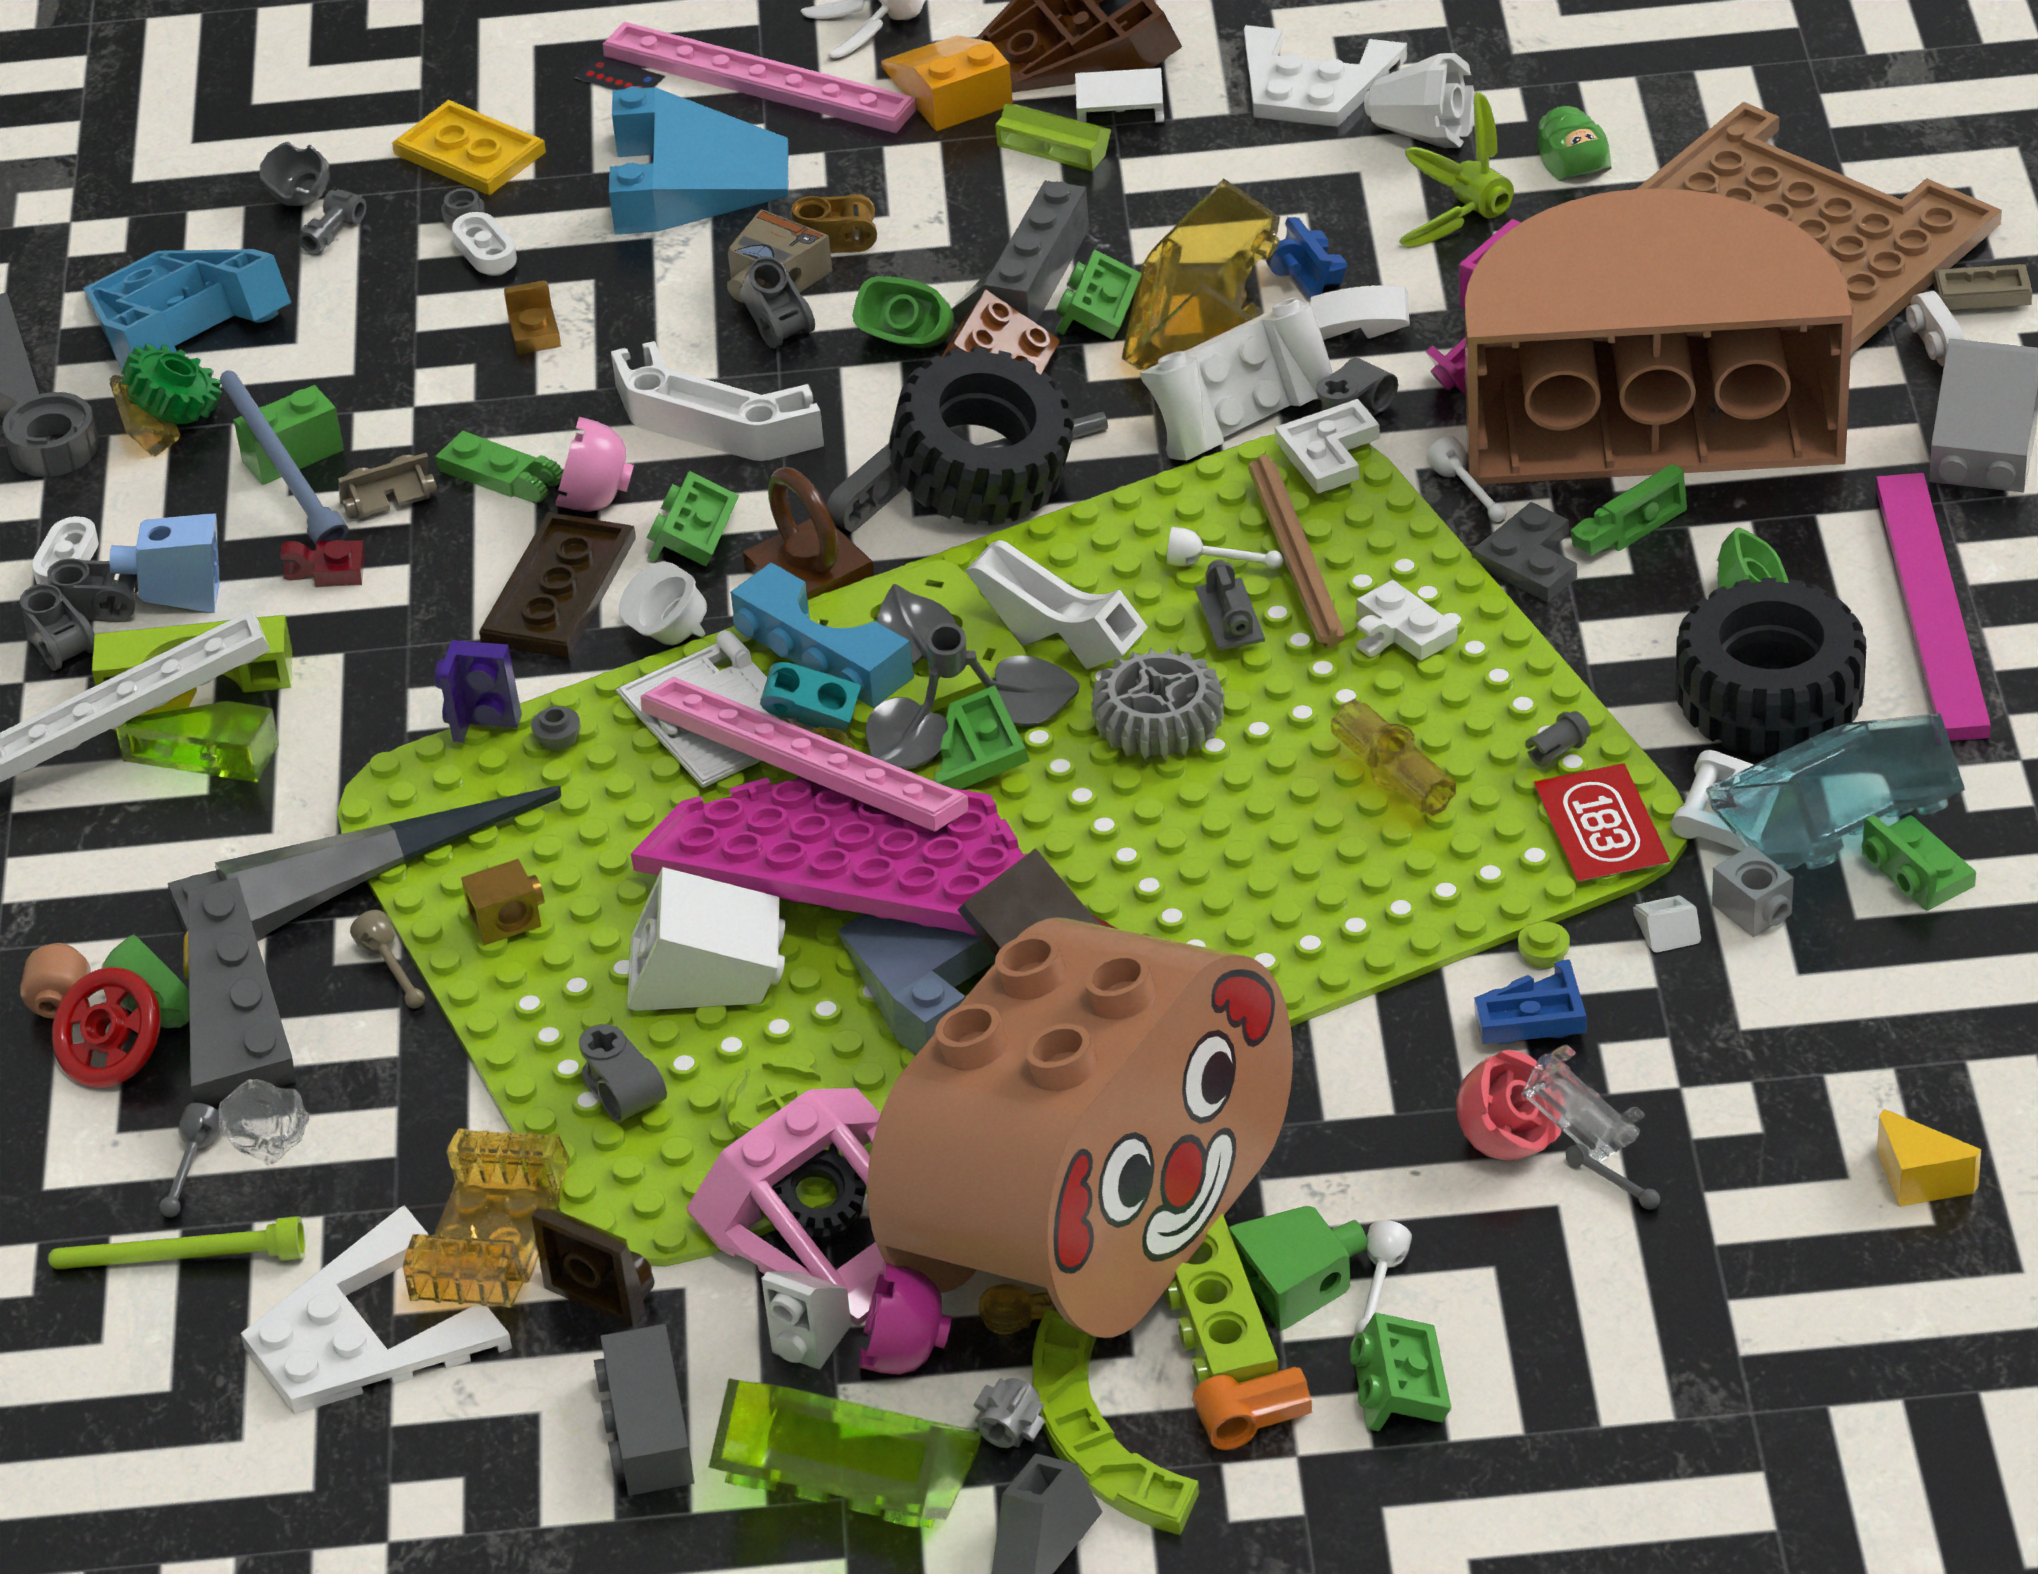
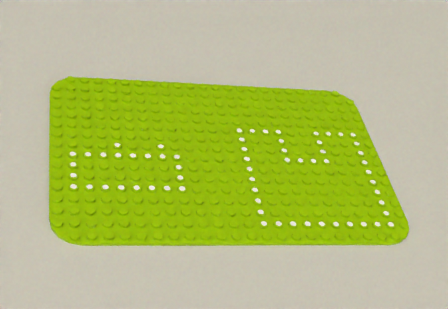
(1240, 847)

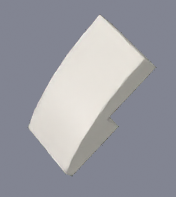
(1365, 307)

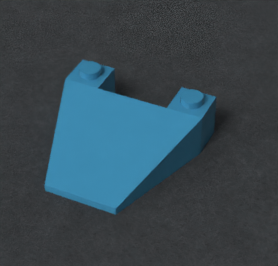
(699, 165)
(183, 294)

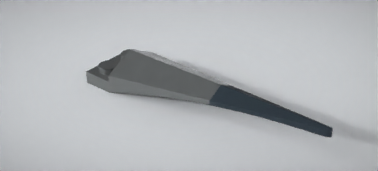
(304, 875)

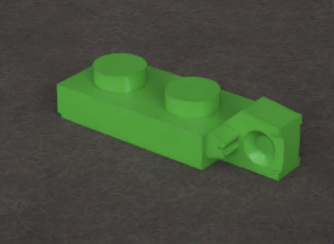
(1633, 513)

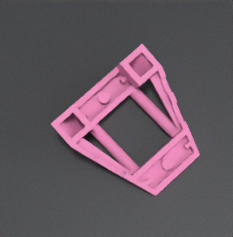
(746, 1170)

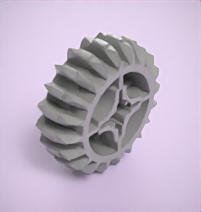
(1157, 704)

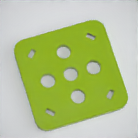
(982, 626)

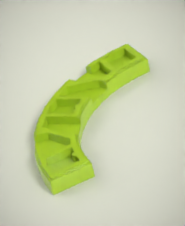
(1084, 1437)

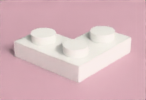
(1321, 442)

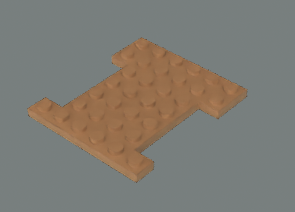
(1878, 241)

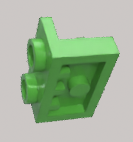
(1098, 295)
(693, 519)
(1916, 861)
(1399, 1370)

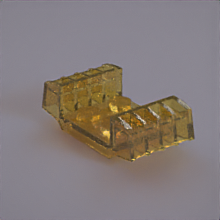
(486, 1231)

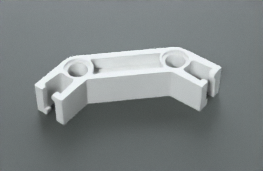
(716, 413)

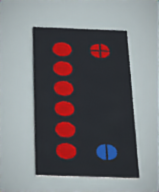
(617, 75)

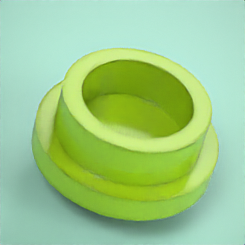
(1543, 944)

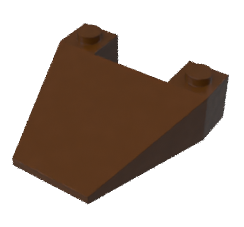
(1065, 37)

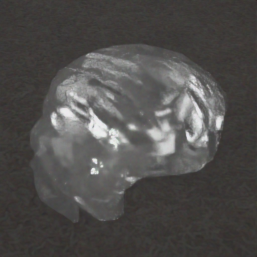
(263, 1120)

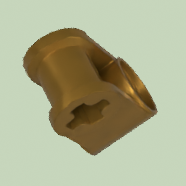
(837, 219)

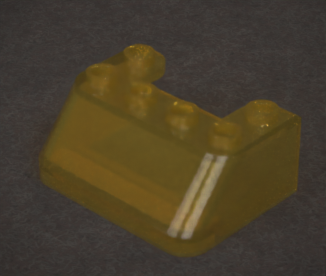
(1199, 275)

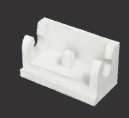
(1119, 92)

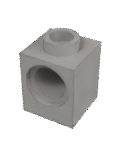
(1752, 891)

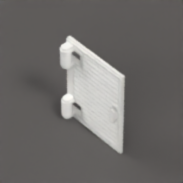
(741, 682)

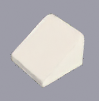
(1668, 923)

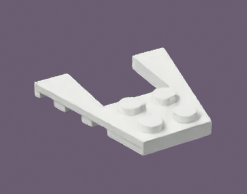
(324, 1351)

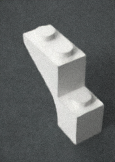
(1041, 604)

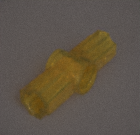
(1393, 757)

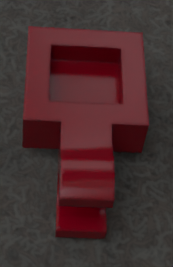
(330, 565)

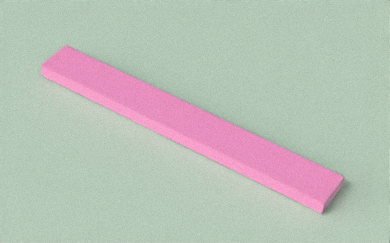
(760, 77)
(805, 754)

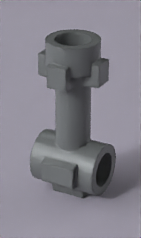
(338, 207)

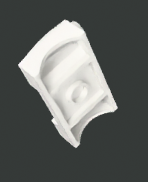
(1238, 377)

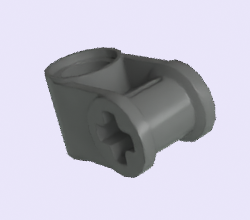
(777, 310)
(1360, 381)
(94, 590)
(55, 625)
(619, 1073)

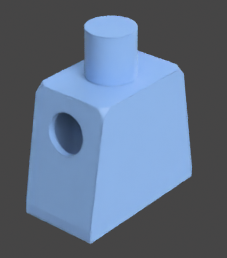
(173, 562)

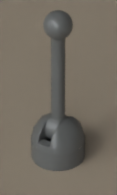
(198, 1129)

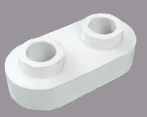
(484, 243)
(1933, 323)
(66, 539)

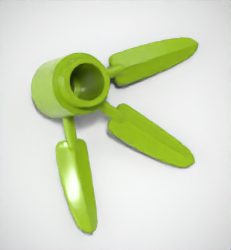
(1471, 181)

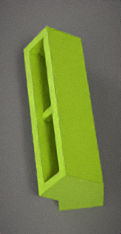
(1052, 136)

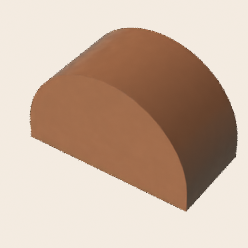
(1601, 332)

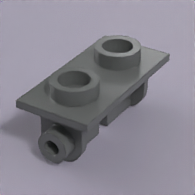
(1228, 608)

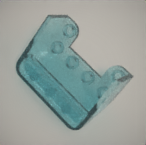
(1826, 787)

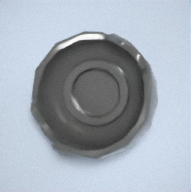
(295, 174)

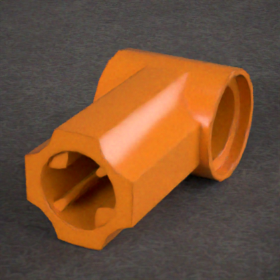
(1236, 1410)

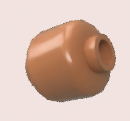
(49, 975)

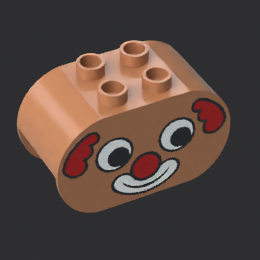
(1083, 1119)

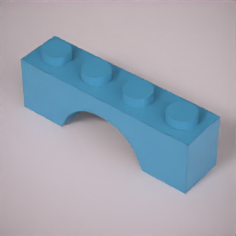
(776, 613)

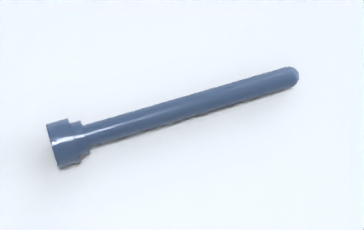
(321, 521)

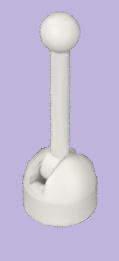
(1456, 464)
(1186, 548)
(1386, 1248)

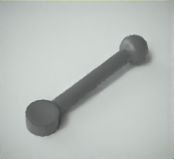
(1579, 1155)

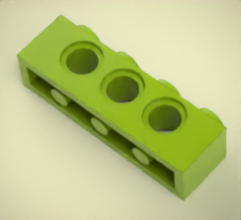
(1220, 1312)

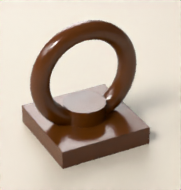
(812, 549)

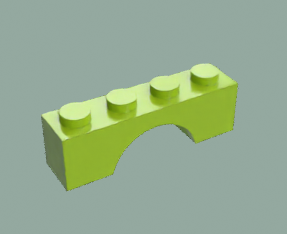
(126, 649)

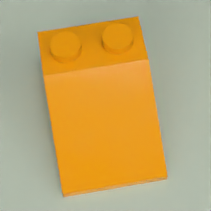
(953, 79)

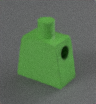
(1296, 1261)

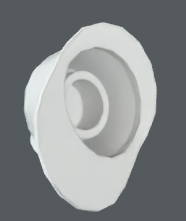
(663, 604)

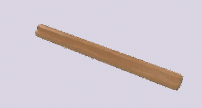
(1296, 552)

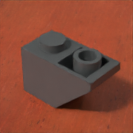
(1043, 1517)

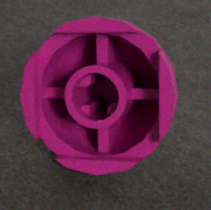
(903, 1321)

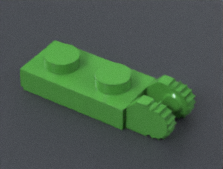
(498, 467)

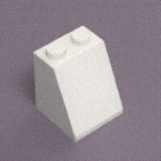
(703, 945)

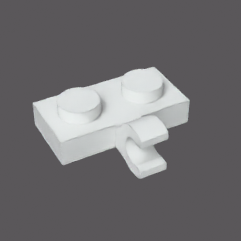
(1401, 617)

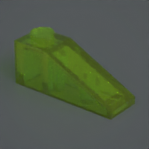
(203, 739)

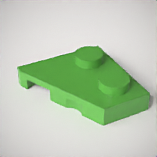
(979, 741)

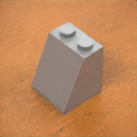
(1985, 416)

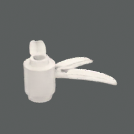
(895, 8)

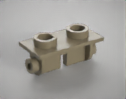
(366, 489)

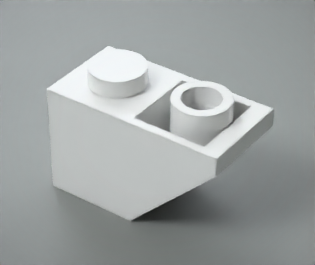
(805, 1316)

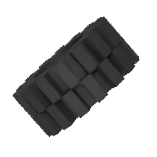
(842, 1212)

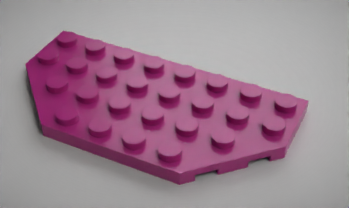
(835, 851)

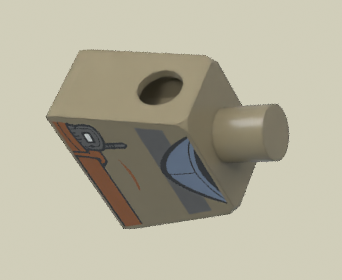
(797, 247)

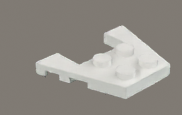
(1310, 88)

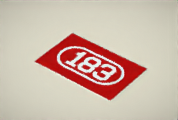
(1601, 822)

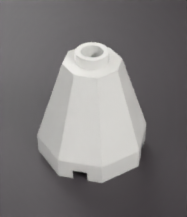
(1425, 101)

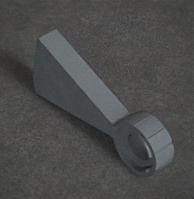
(34, 416)

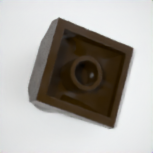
(591, 1266)

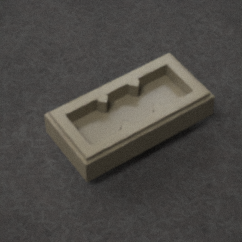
(1983, 287)

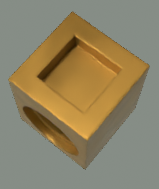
(502, 901)

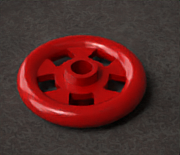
(94, 1020)

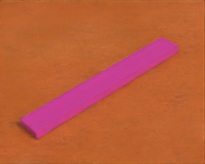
(1932, 606)

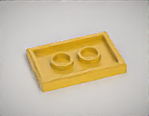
(469, 147)

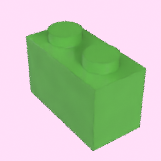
(303, 424)

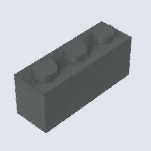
(643, 1410)

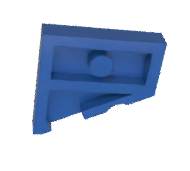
(1532, 1009)

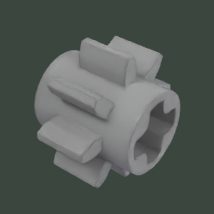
(1009, 1412)

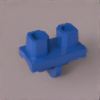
(1306, 259)

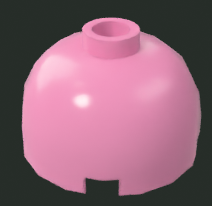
(594, 468)

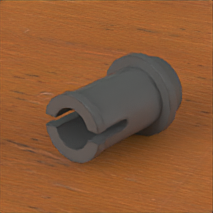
(1567, 732)

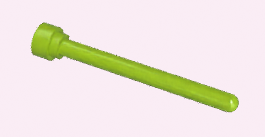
(281, 1239)

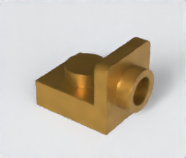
(531, 317)

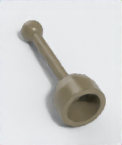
(373, 934)

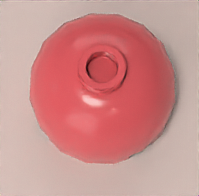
(1497, 1114)

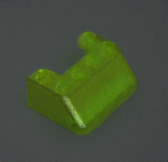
(842, 1450)

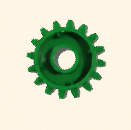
(170, 384)

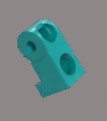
(809, 696)

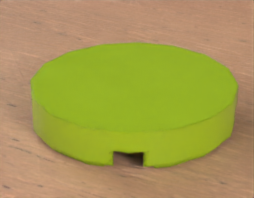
(764, 1092)

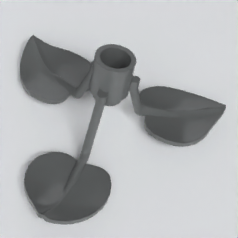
(911, 734)

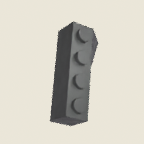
(1036, 252)

